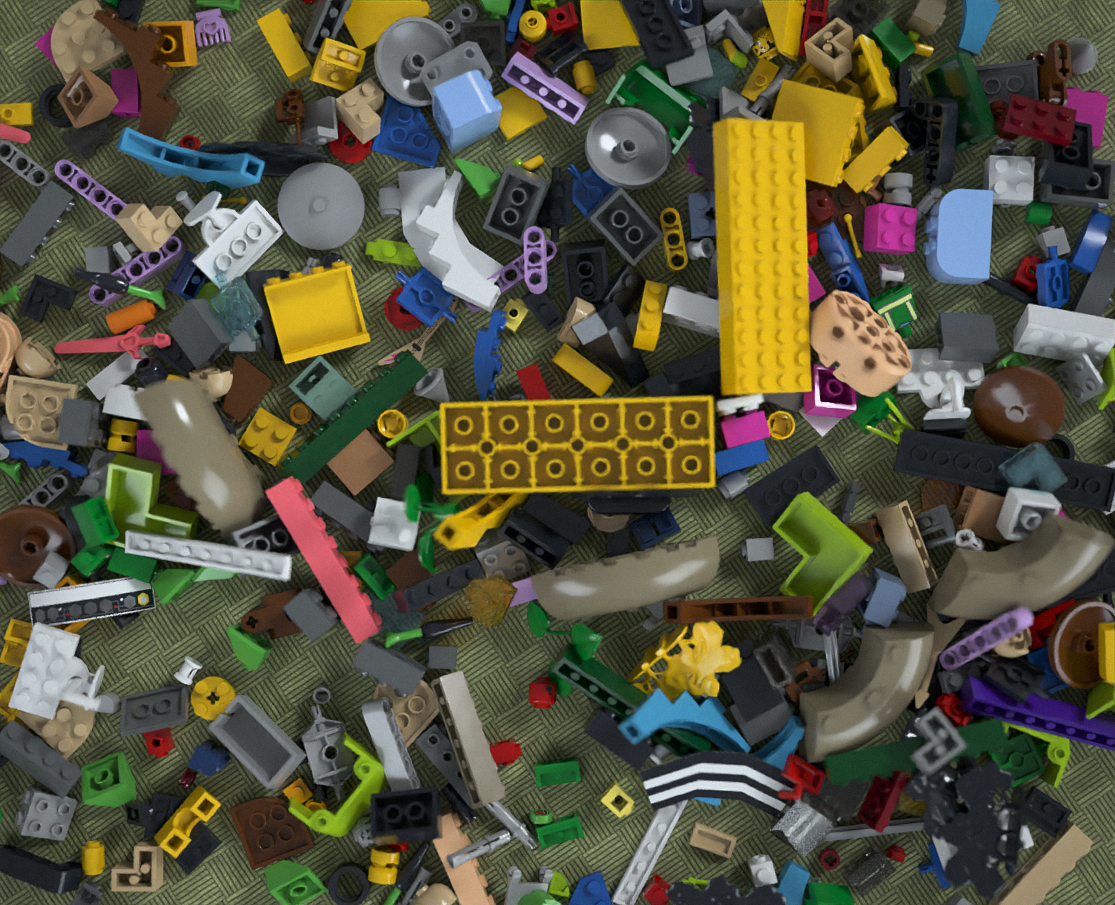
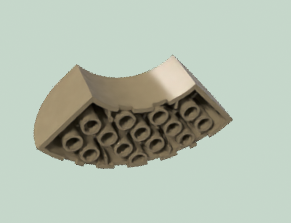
(203, 453)
(1023, 574)
(628, 580)
(868, 693)

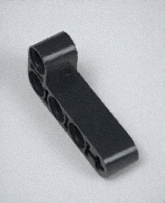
(940, 137)
(39, 871)

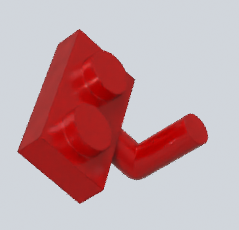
(803, 775)

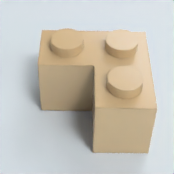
(830, 49)
(358, 110)
(148, 228)
(144, 873)

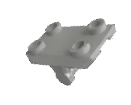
(454, 63)

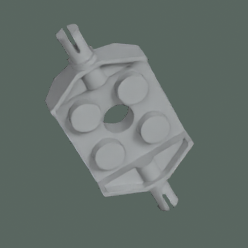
(803, 633)
(316, 739)

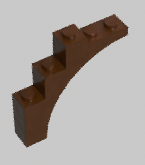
(154, 76)
(738, 609)

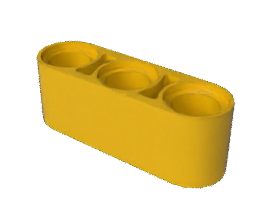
(673, 229)
(582, 370)

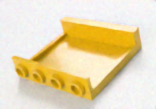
(370, 18)
(828, 127)
(316, 312)

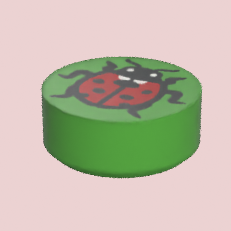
(541, 816)

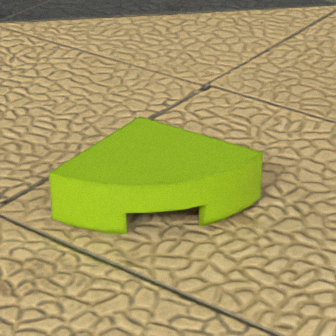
(558, 885)

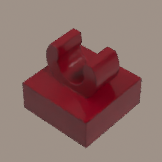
(524, 48)

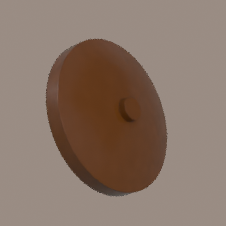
(1018, 406)
(27, 538)
(1075, 643)

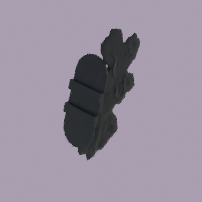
(701, 141)
(279, 157)
(632, 500)
(937, 787)
(977, 831)
(721, 893)

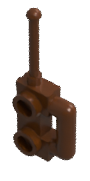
(295, 115)
(812, 674)

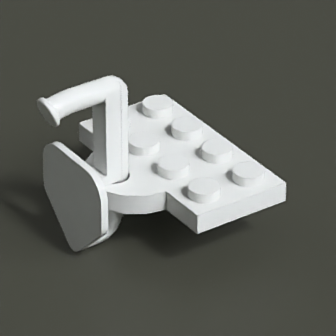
(236, 241)
(943, 379)
(54, 674)

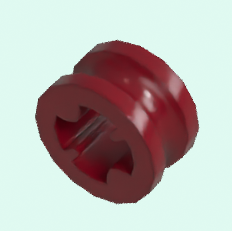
(187, 778)
(834, 864)

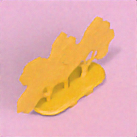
(692, 668)

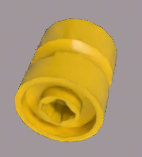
(392, 423)
(780, 425)
(119, 428)
(383, 867)

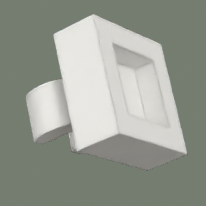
(124, 254)
(890, 273)

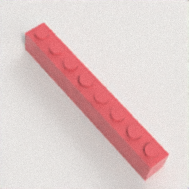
(324, 559)

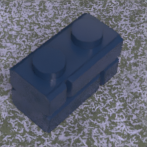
(187, 278)
(209, 758)

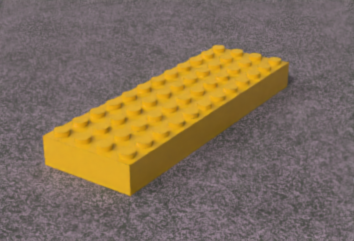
(762, 256)
(577, 445)

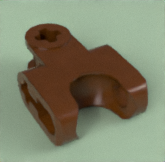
(1053, 72)
(273, 616)

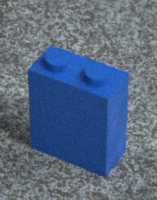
(740, 457)

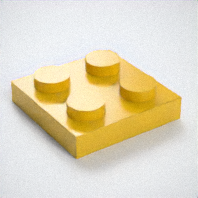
(268, 436)

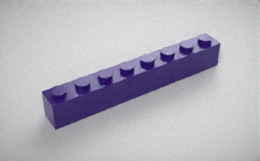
(1038, 714)

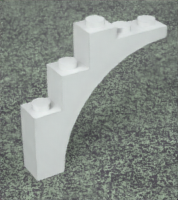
(440, 223)

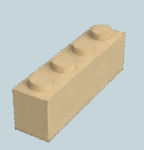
(907, 547)

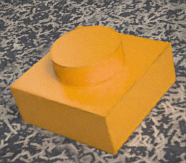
(298, 790)

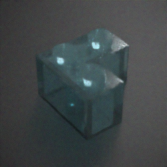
(1036, 464)

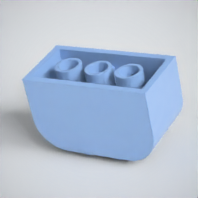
(465, 110)
(959, 237)

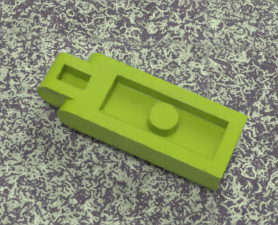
(392, 252)

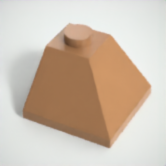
(86, 98)

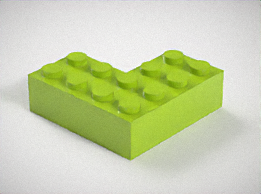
(133, 500)
(828, 548)

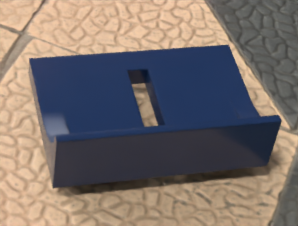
(645, 533)

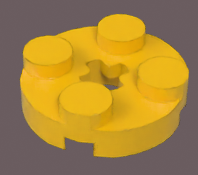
(204, 688)

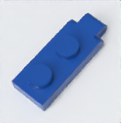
(513, 20)

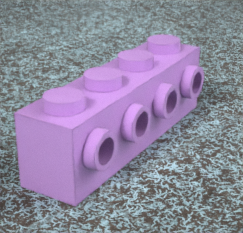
(545, 88)

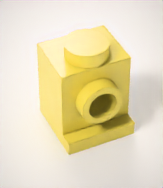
(514, 323)
(622, 808)

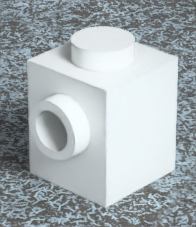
(762, 870)

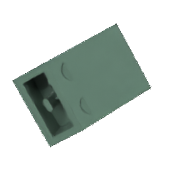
(322, 387)

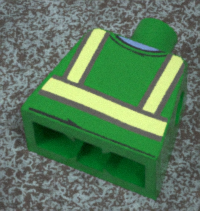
(897, 308)
(93, 559)

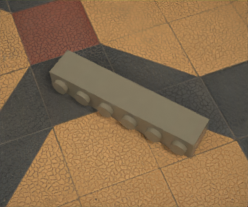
(468, 739)

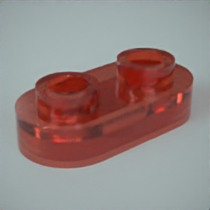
(1001, 106)
(182, 499)

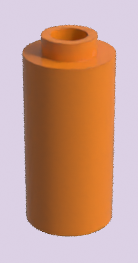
(131, 316)

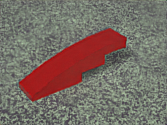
(814, 20)
(533, 383)
(1044, 623)

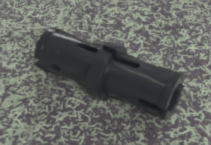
(458, 803)

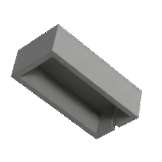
(257, 742)

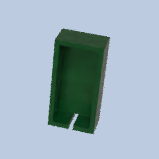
(959, 80)

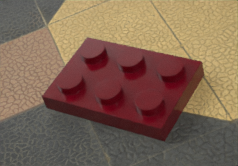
(1040, 120)
(882, 799)

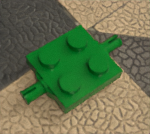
(1021, 757)

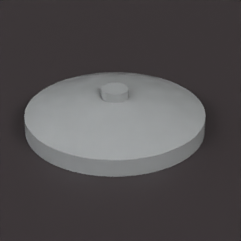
(404, 52)
(627, 148)
(321, 206)

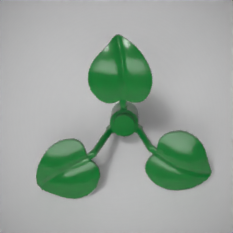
(423, 495)
(583, 639)

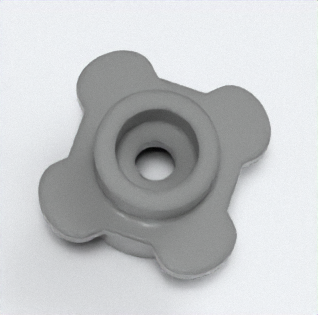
(1004, 147)

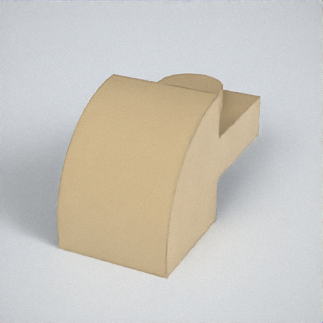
(575, 313)

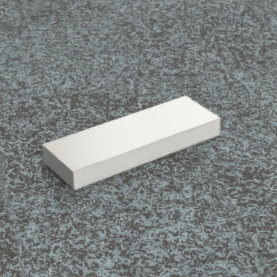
(117, 372)

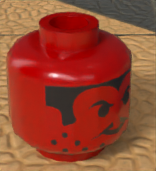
(542, 693)

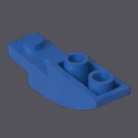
(842, 262)
(486, 362)
(42, 456)

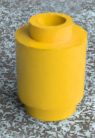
(584, 77)
(93, 857)

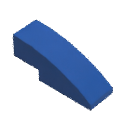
(1090, 242)

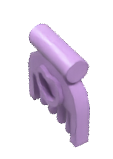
(211, 24)

